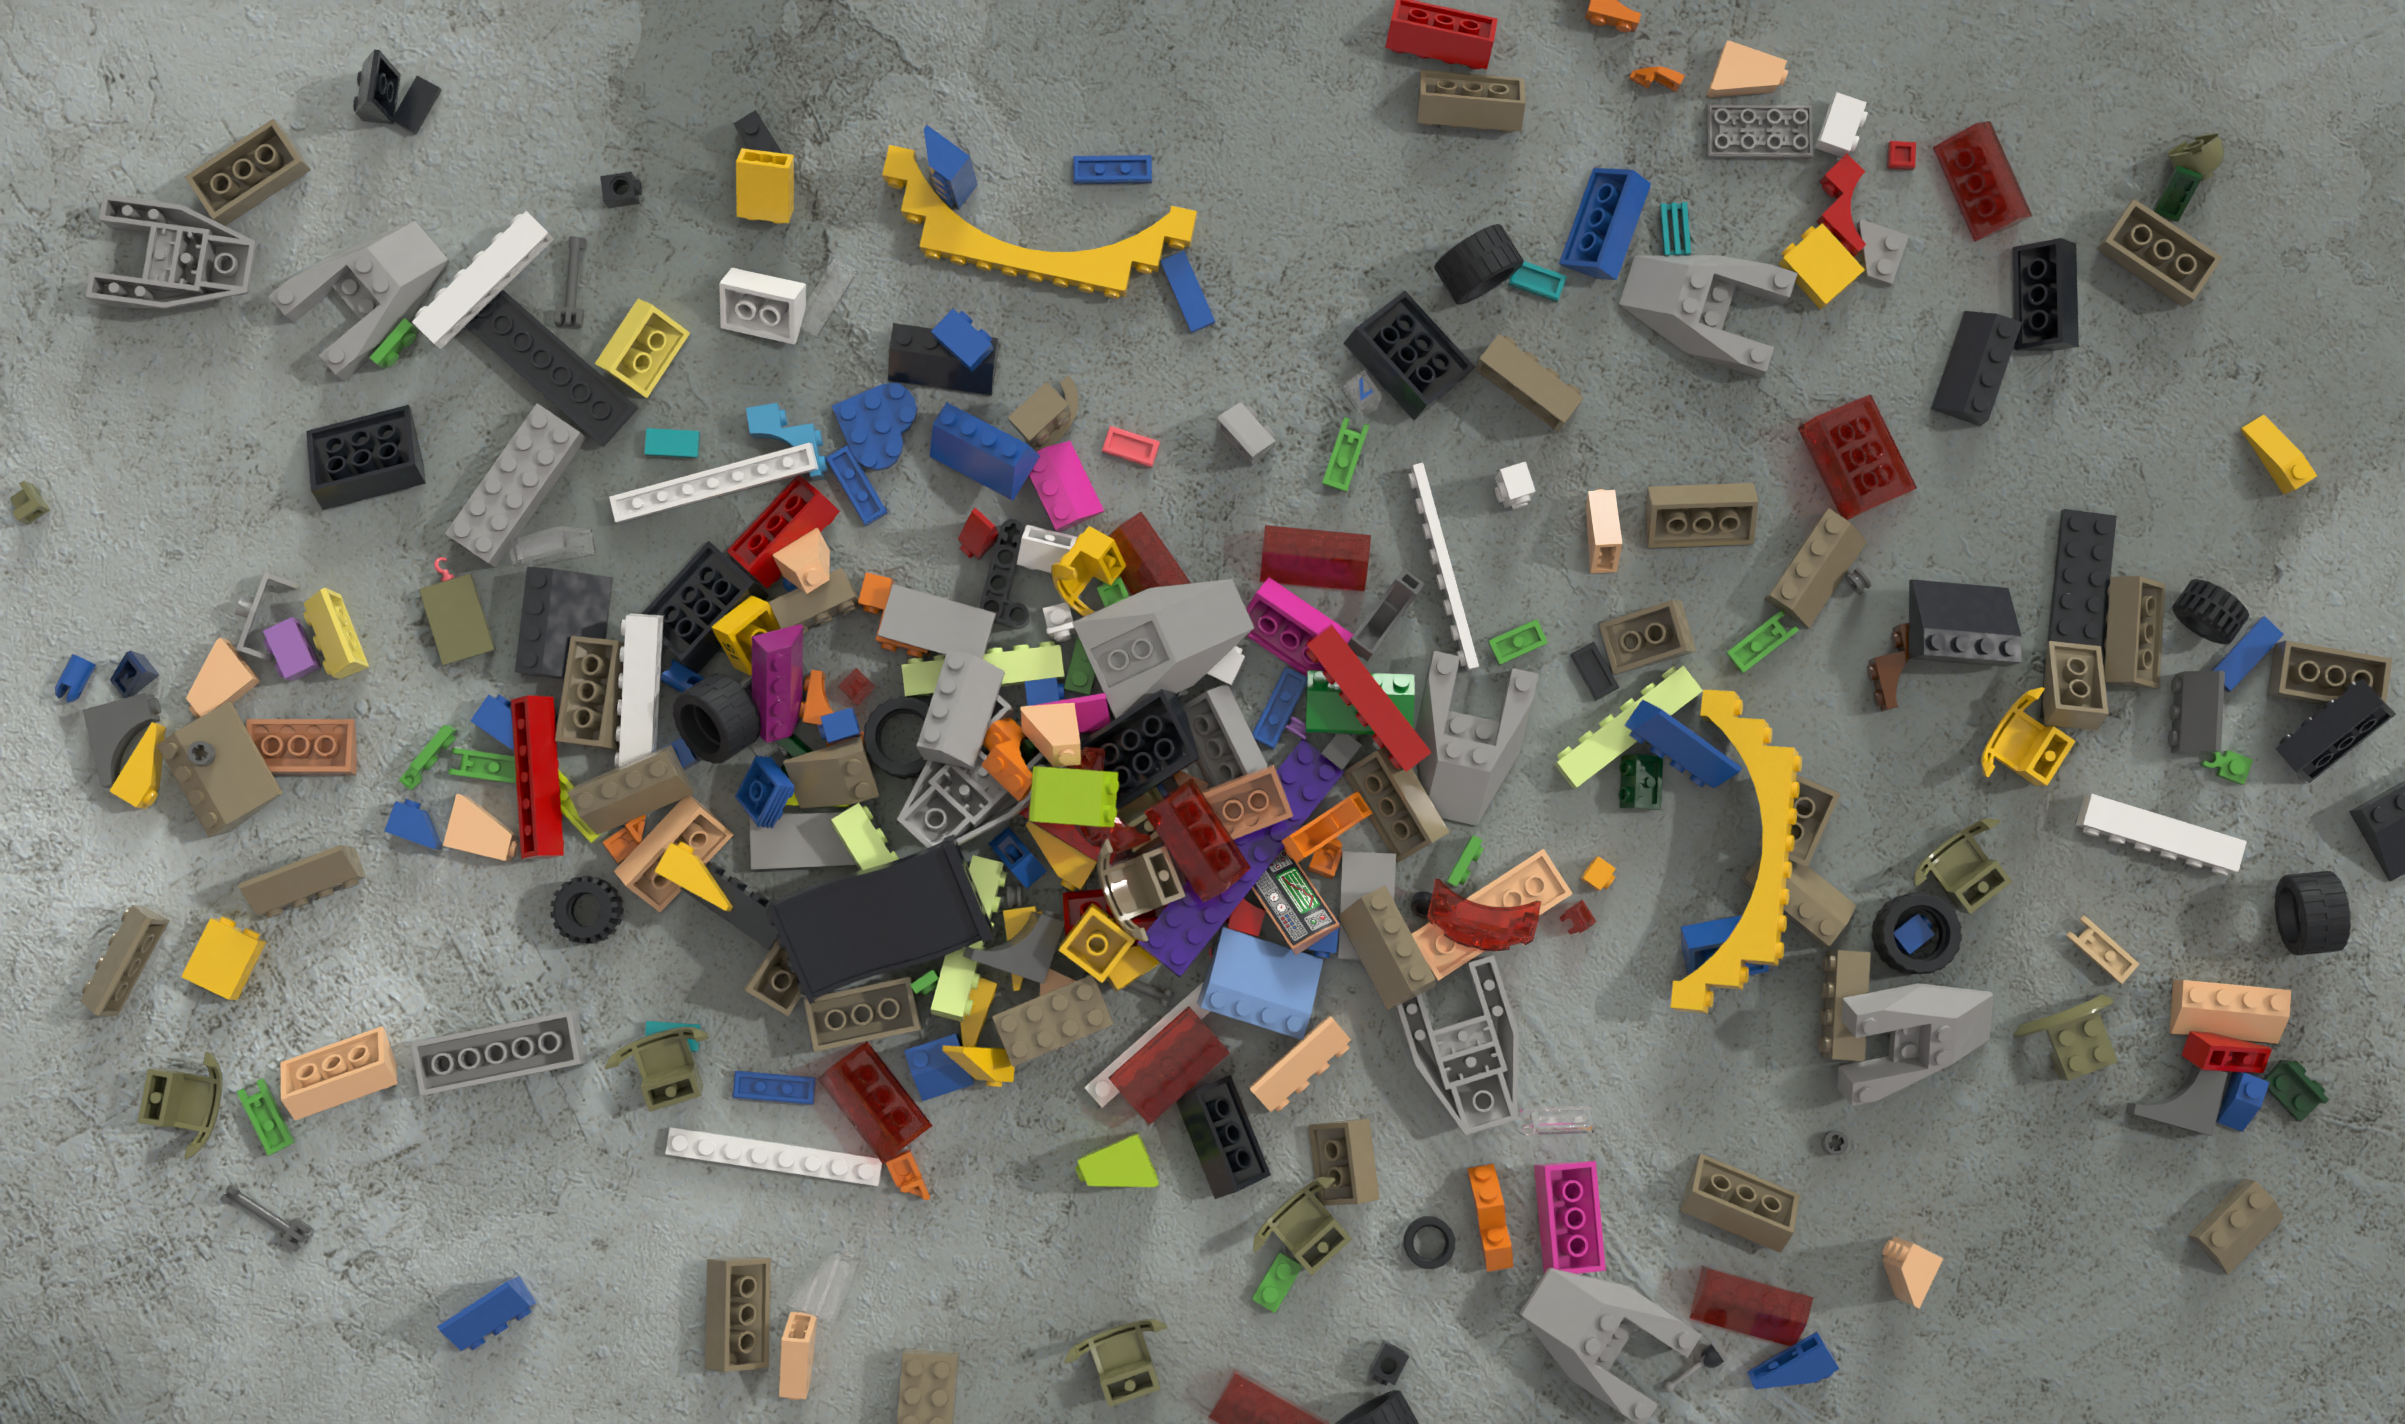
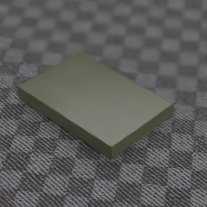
(457, 619)

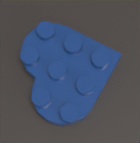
(876, 422)

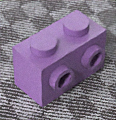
(291, 649)

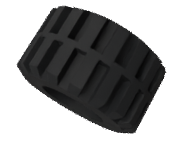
(2210, 611)
(564, 910)

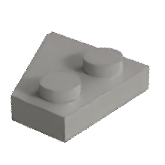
(1882, 251)

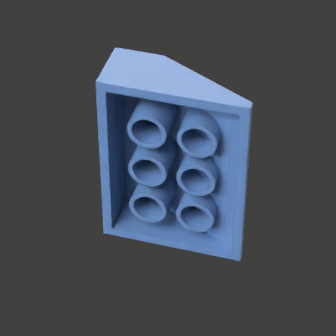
(1261, 983)

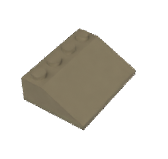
(230, 786)

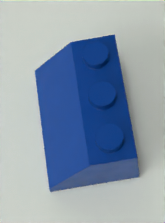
(1704, 939)
(488, 1315)

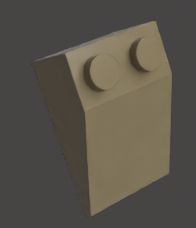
(1647, 637)
(2074, 686)
(833, 775)
(1813, 812)

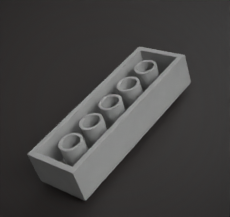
(516, 485)
(498, 1052)

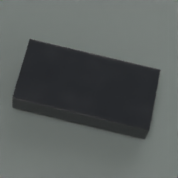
(416, 104)
(1594, 671)

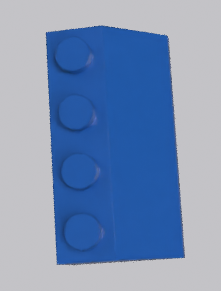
(950, 169)
(1605, 222)
(981, 451)
(1680, 745)

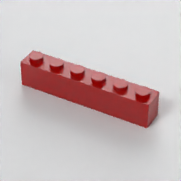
(1368, 698)
(537, 777)

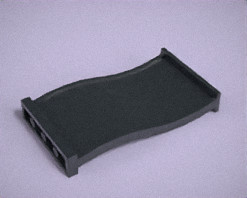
(880, 919)

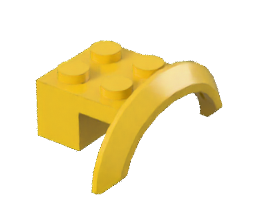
(1090, 557)
(2026, 744)

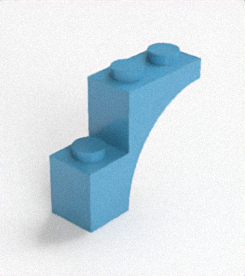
(769, 422)

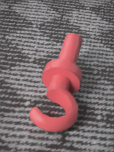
(446, 576)

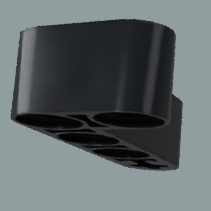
(1007, 572)

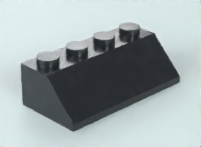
(2046, 295)
(923, 361)
(1976, 366)
(2335, 730)
(1222, 1137)

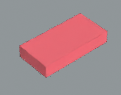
(1131, 446)

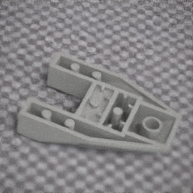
(185, 261)
(378, 280)
(1689, 299)
(1469, 751)
(960, 798)
(1927, 1033)
(1472, 1061)
(1588, 1324)

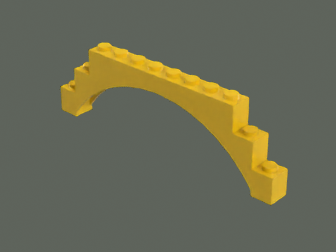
(1097, 269)
(1760, 928)

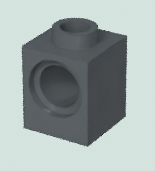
(1342, 749)

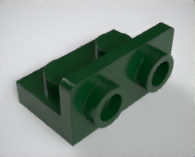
(1641, 782)
(2294, 1089)

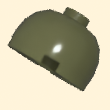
(2199, 156)

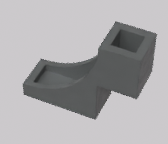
(1385, 614)

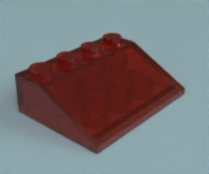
(1857, 457)

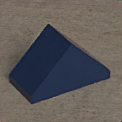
(133, 674)

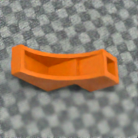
(1612, 13)
(874, 598)
(816, 701)
(1005, 760)
(1326, 827)
(1491, 1217)

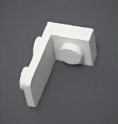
(1059, 622)

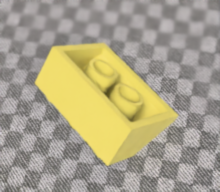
(642, 348)
(334, 634)

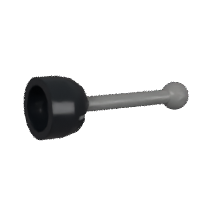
(1709, 1358)

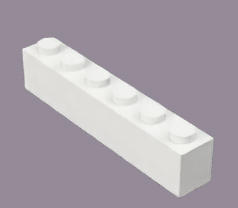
(482, 279)
(639, 687)
(2160, 833)

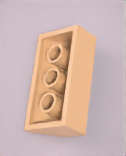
(685, 823)
(2229, 1010)
(1300, 1063)
(337, 1073)

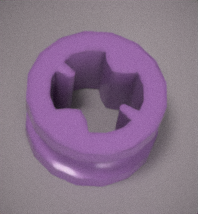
(1297, 728)

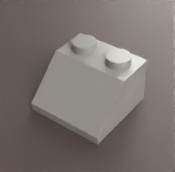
(1246, 433)

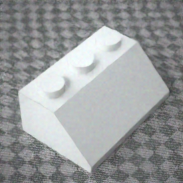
(762, 305)

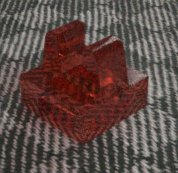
(856, 686)
(1580, 916)

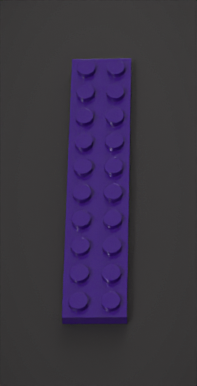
(1188, 922)

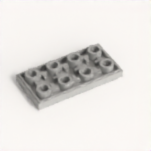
(1759, 131)
(935, 623)
(798, 843)
(1360, 876)

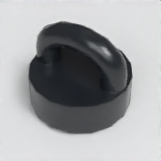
(1420, 903)

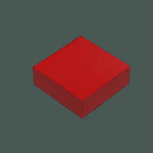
(1901, 155)

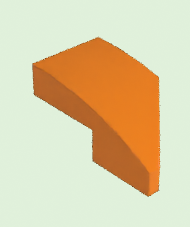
(1662, 75)
(625, 840)
(1326, 859)
(907, 1174)

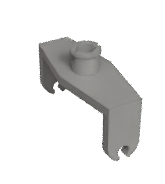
(251, 610)

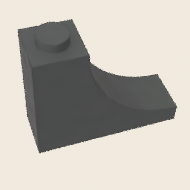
(113, 728)
(1027, 952)
(2190, 1107)

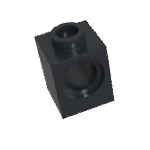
(612, 182)
(1385, 1351)

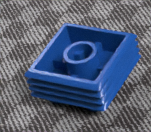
(764, 792)

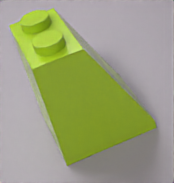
(1073, 796)
(1118, 1165)

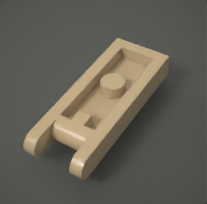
(2104, 951)

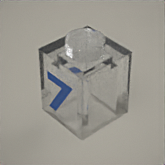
(1362, 393)

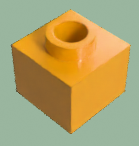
(1598, 874)

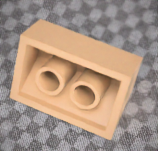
(1909, 1270)

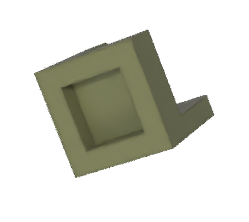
(28, 503)

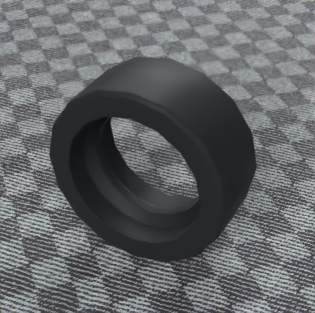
(1428, 1263)

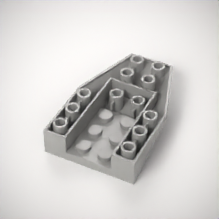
(1162, 639)

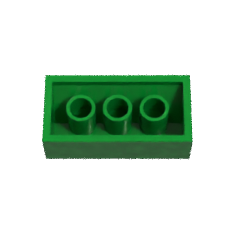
(1330, 714)

